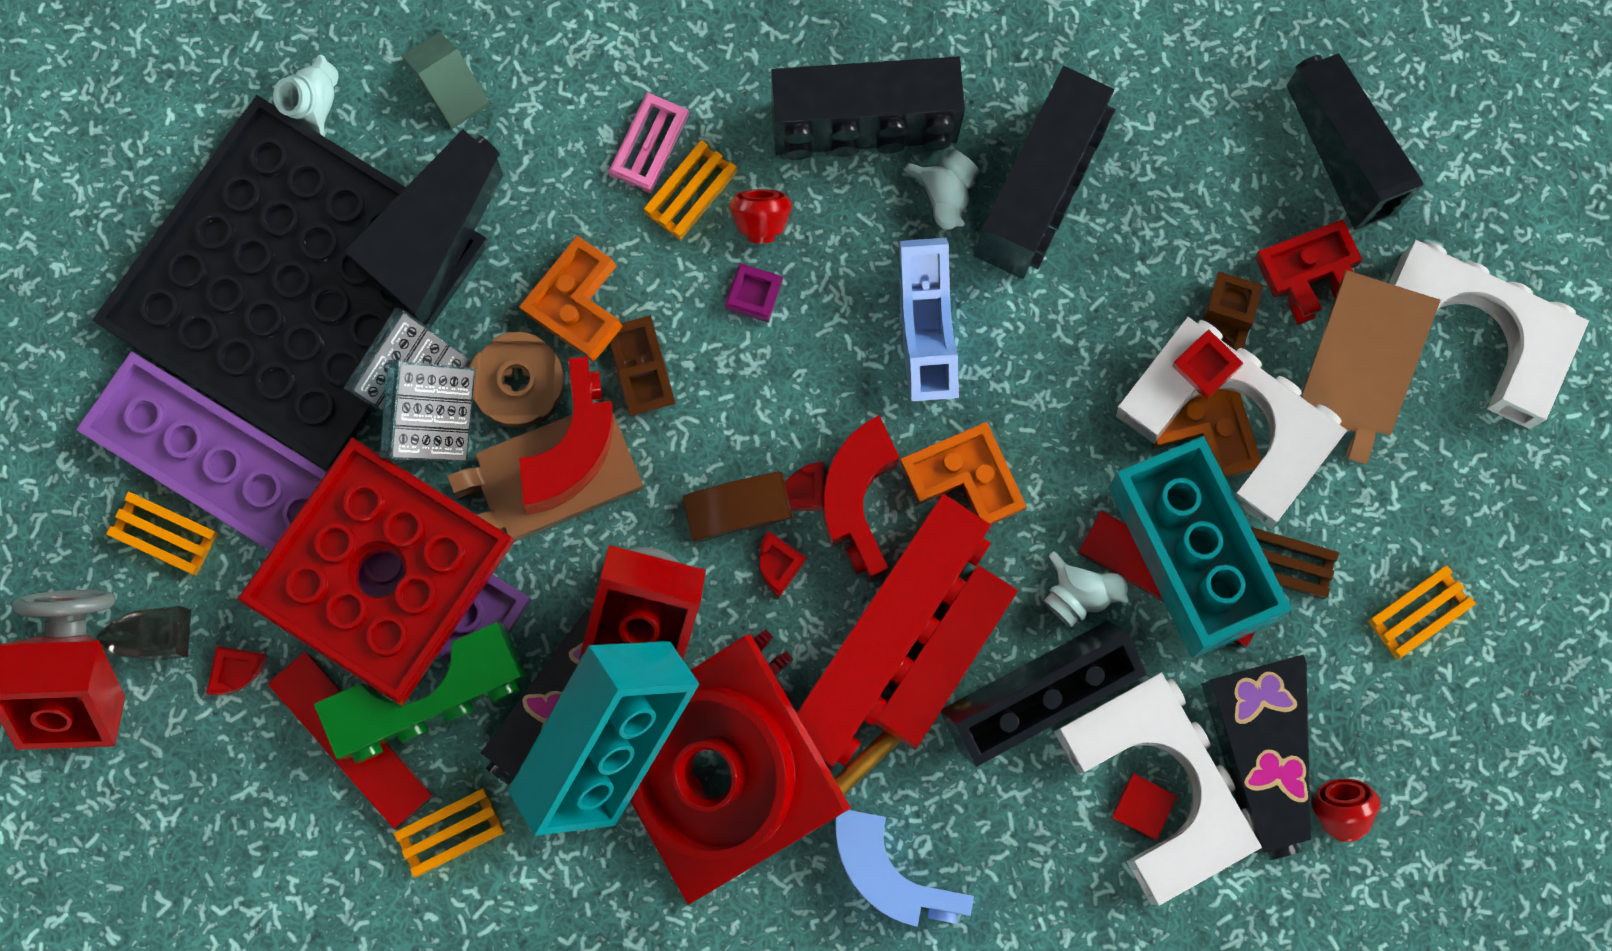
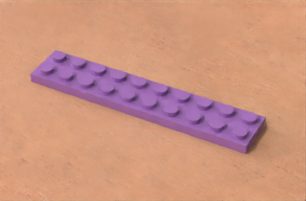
(241, 474)

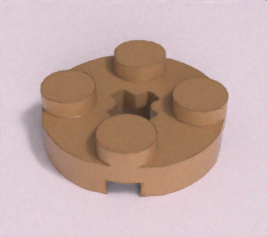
(534, 401)

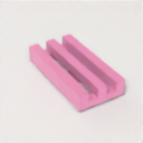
(633, 177)

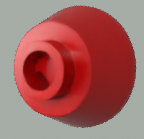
(760, 214)
(1346, 808)

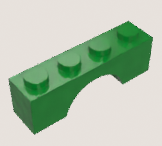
(364, 718)

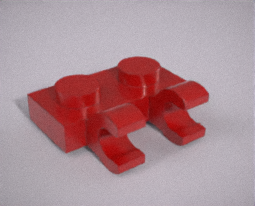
(1306, 260)

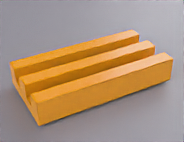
(714, 160)
(126, 516)
(1453, 589)
(411, 851)

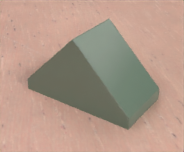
(446, 79)

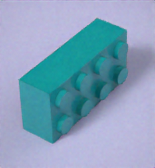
(1198, 547)
(602, 736)

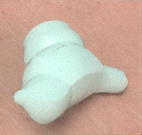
(308, 94)
(947, 186)
(1082, 591)

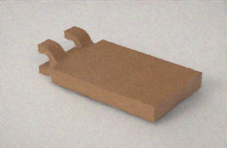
(1368, 356)
(501, 480)

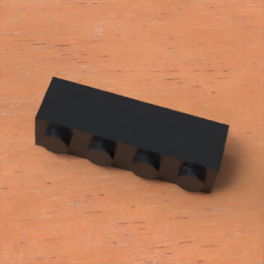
(1043, 692)

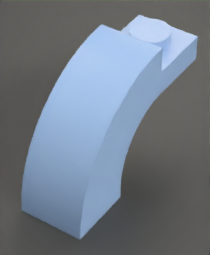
(927, 320)
(867, 866)

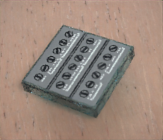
(400, 340)
(427, 412)

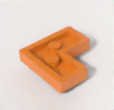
(564, 304)
(1223, 425)
(968, 462)

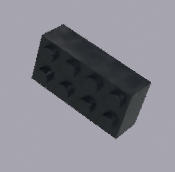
(867, 107)
(1046, 173)

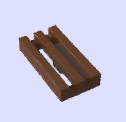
(1324, 572)

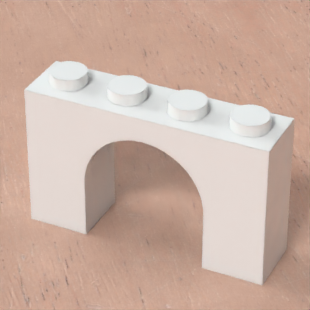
(1538, 332)
(1298, 431)
(1215, 828)

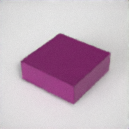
(754, 292)

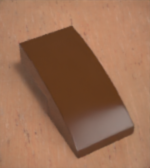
(1232, 308)
(641, 367)
(737, 506)

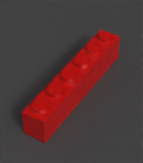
(889, 628)

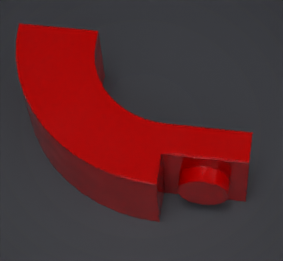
(577, 458)
(854, 468)

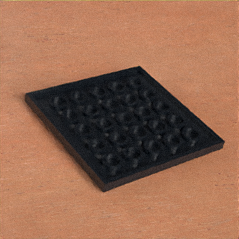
(254, 283)

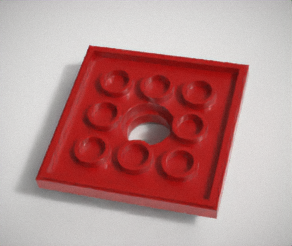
(365, 510)
(776, 783)

